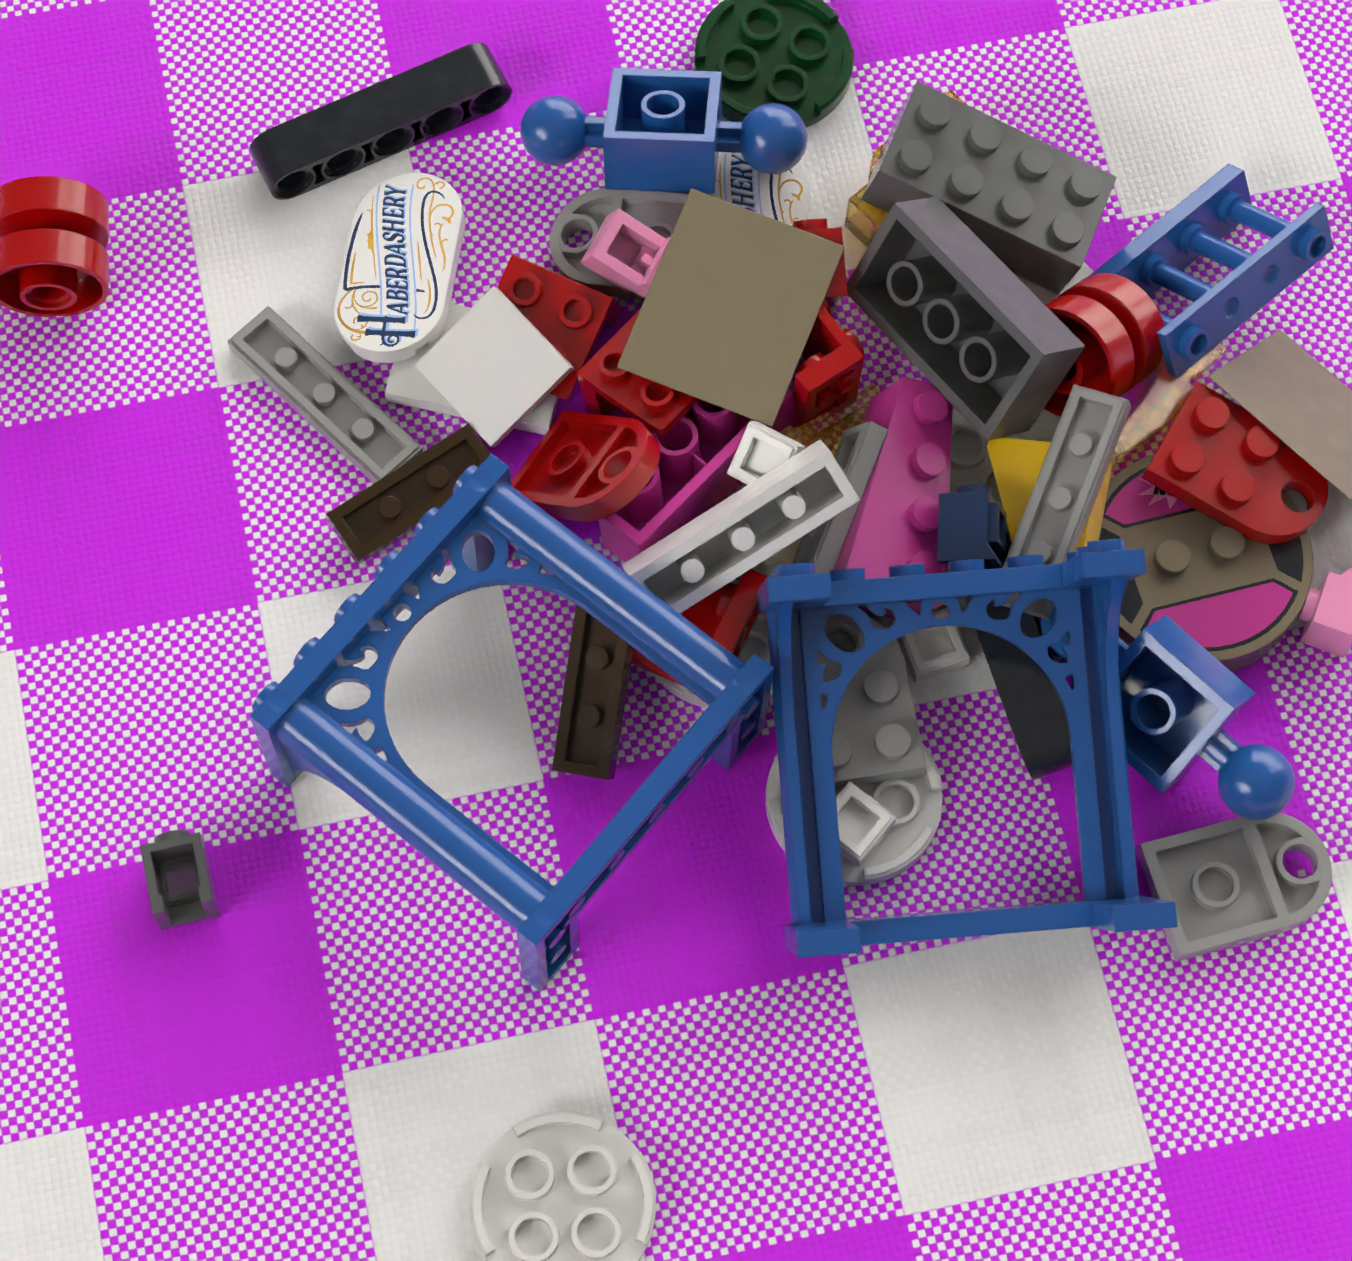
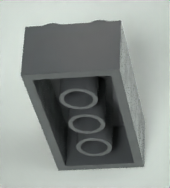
(1005, 185)
(963, 317)

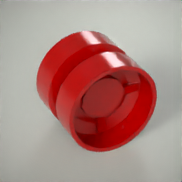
(53, 246)
(1118, 332)

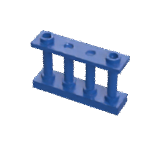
(1196, 229)

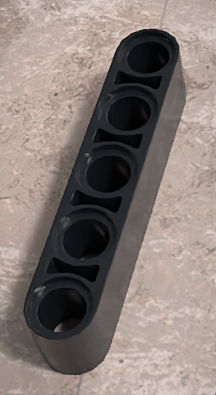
(380, 121)
(1027, 695)

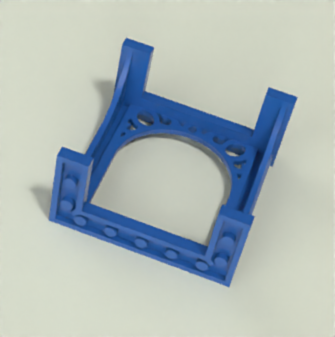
(474, 532)
(1087, 606)

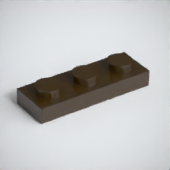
(403, 497)
(592, 700)

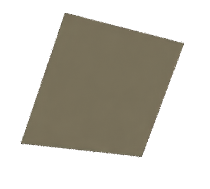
(731, 307)
(1296, 403)

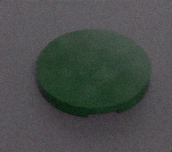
(778, 55)

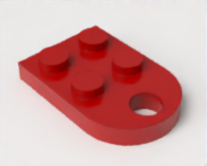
(588, 466)
(1235, 470)

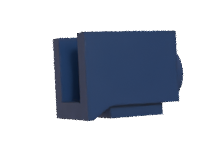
(971, 526)

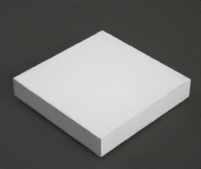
(494, 367)

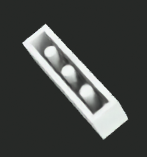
(744, 529)

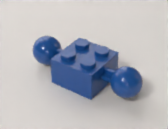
(663, 132)
(1178, 711)

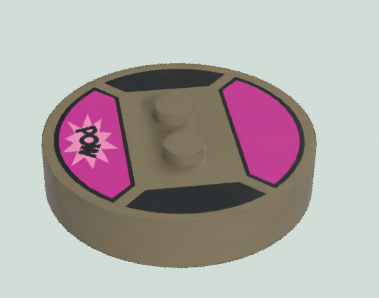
(1204, 575)

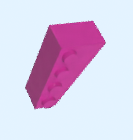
(687, 478)
(901, 500)

